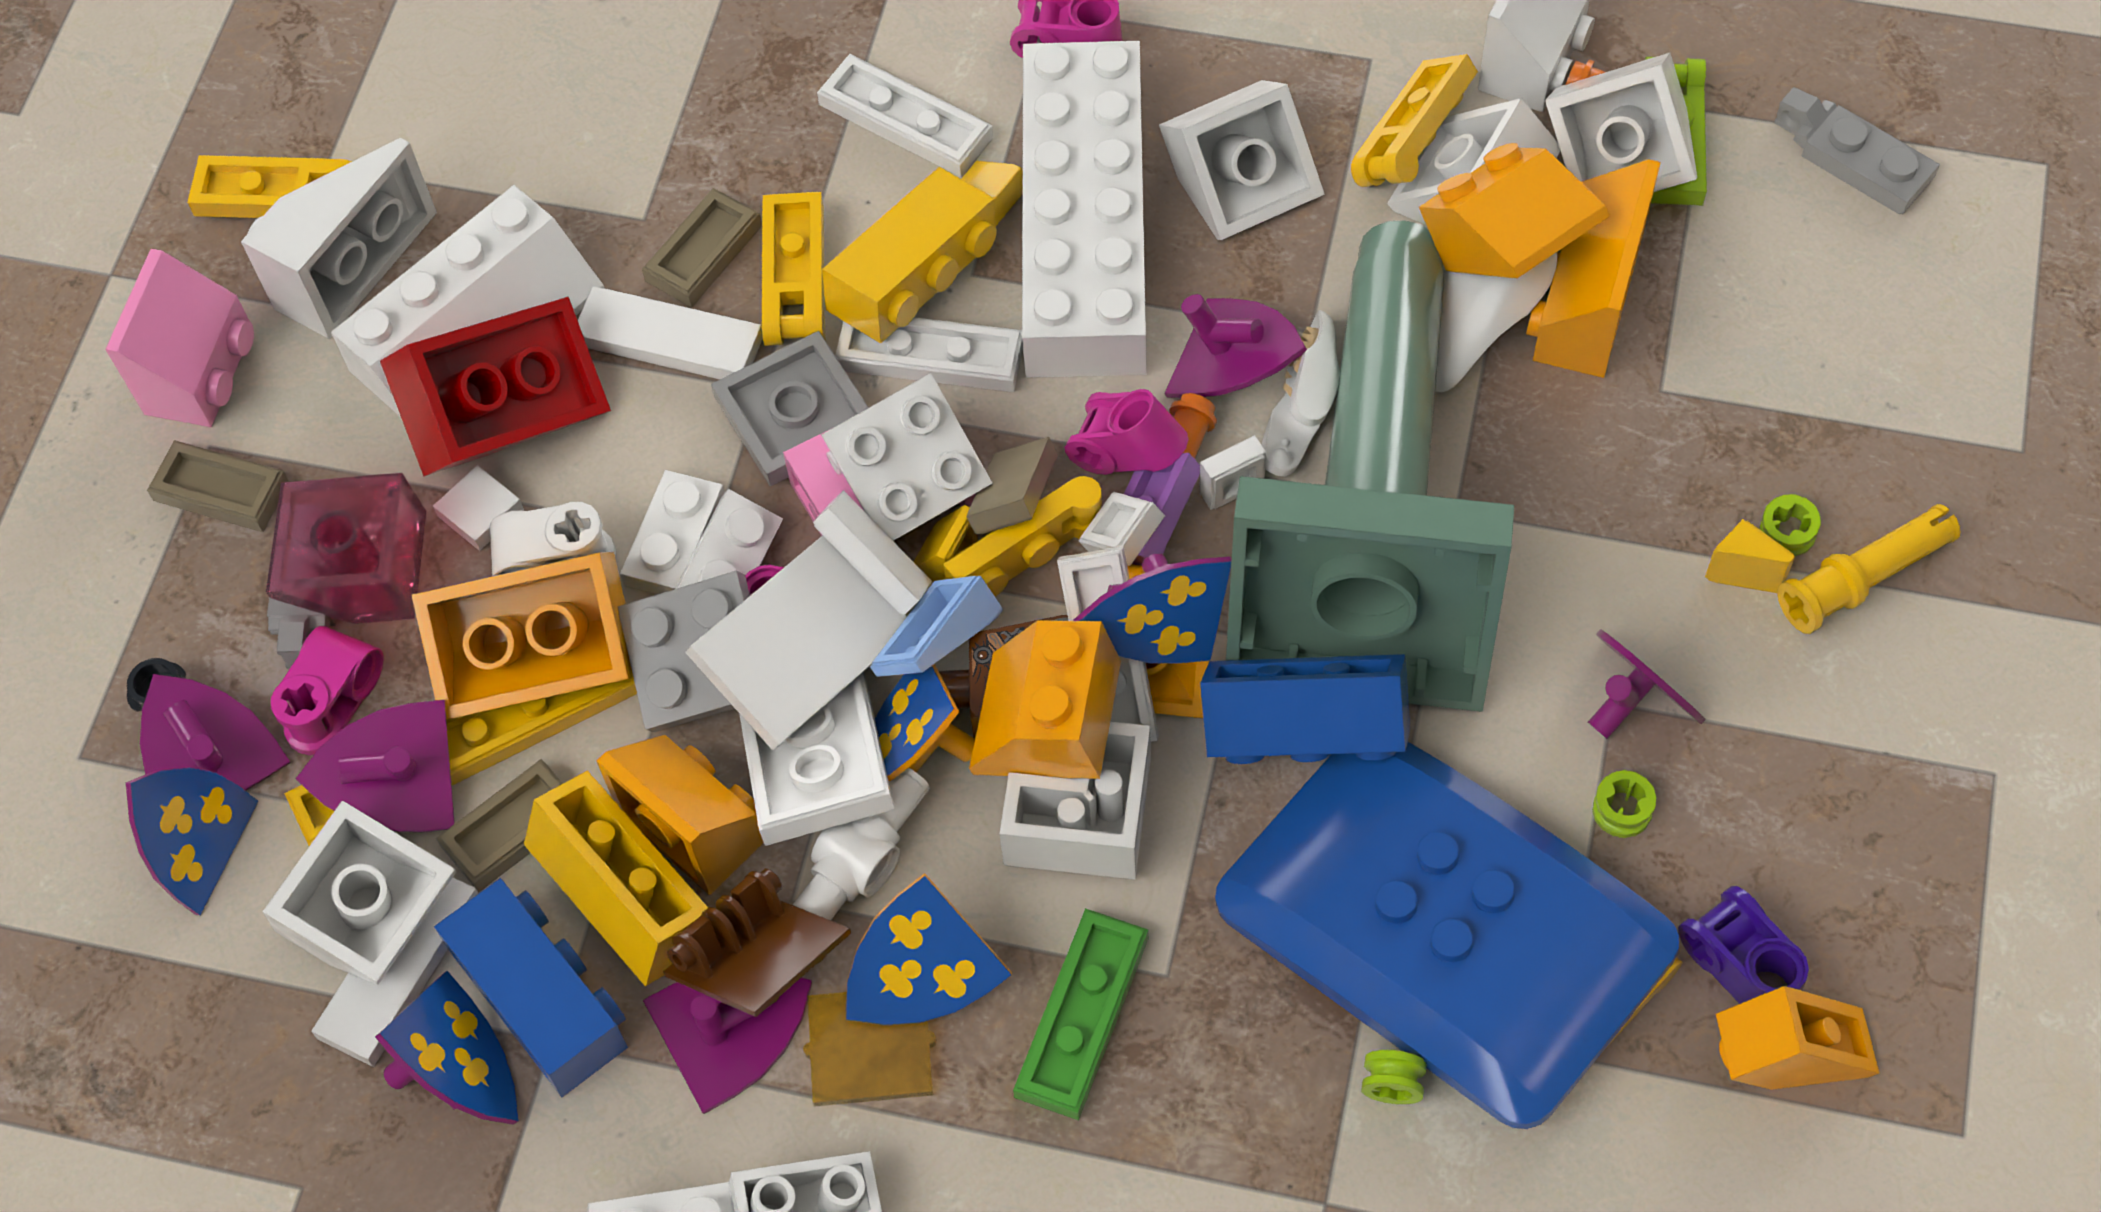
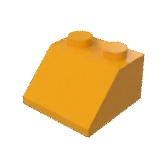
(1509, 213)
(1048, 702)
(683, 807)

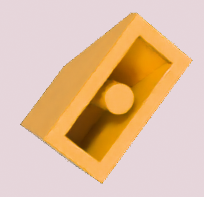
(1795, 1040)

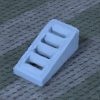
(937, 625)

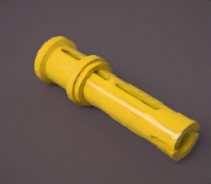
(1847, 579)

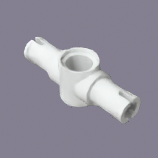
(860, 853)

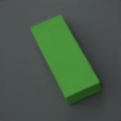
(1081, 1014)

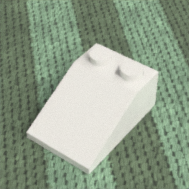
(339, 235)

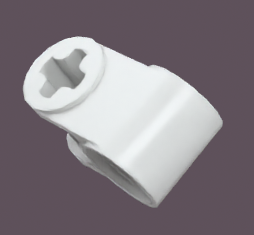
(546, 537)

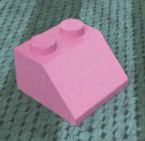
(179, 341)

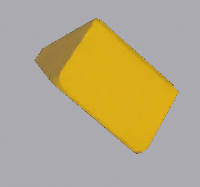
(998, 180)
(946, 540)
(1750, 560)

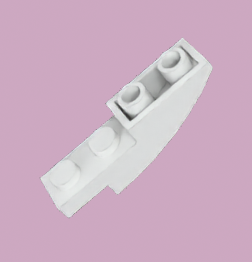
(816, 1185)

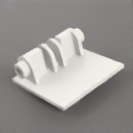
(906, 458)

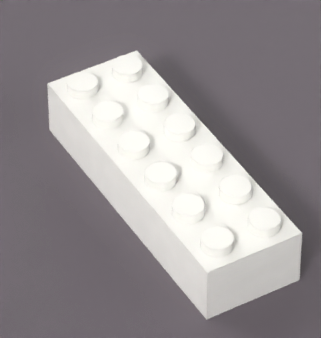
(1082, 210)

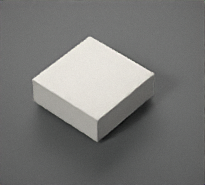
(1223, 470)
(474, 504)
(1124, 523)

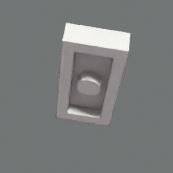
(670, 532)
(732, 540)

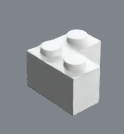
(1082, 821)

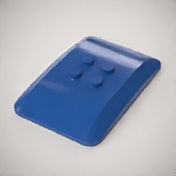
(1450, 927)

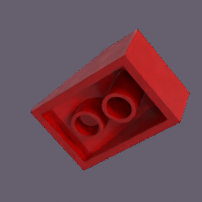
(494, 385)

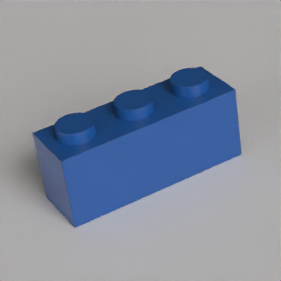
(1306, 707)
(534, 985)

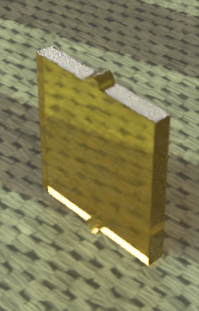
(864, 1059)

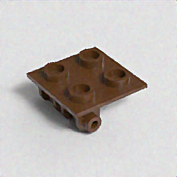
(751, 945)

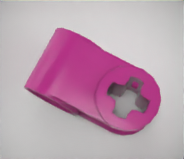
(1066, 22)
(1126, 434)
(325, 685)

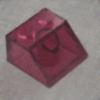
(348, 547)

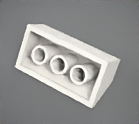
(487, 269)

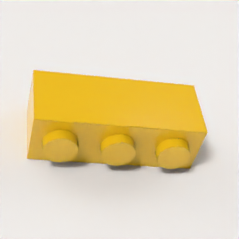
(909, 255)
(611, 873)

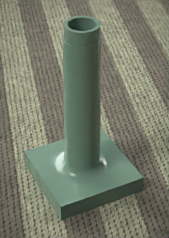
(1368, 553)

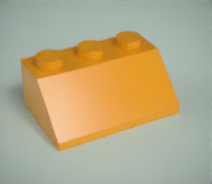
(1594, 276)
(524, 634)

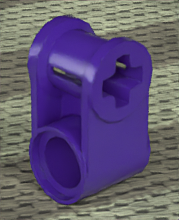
(1739, 942)

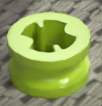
(1782, 509)
(1632, 785)
(1394, 1077)

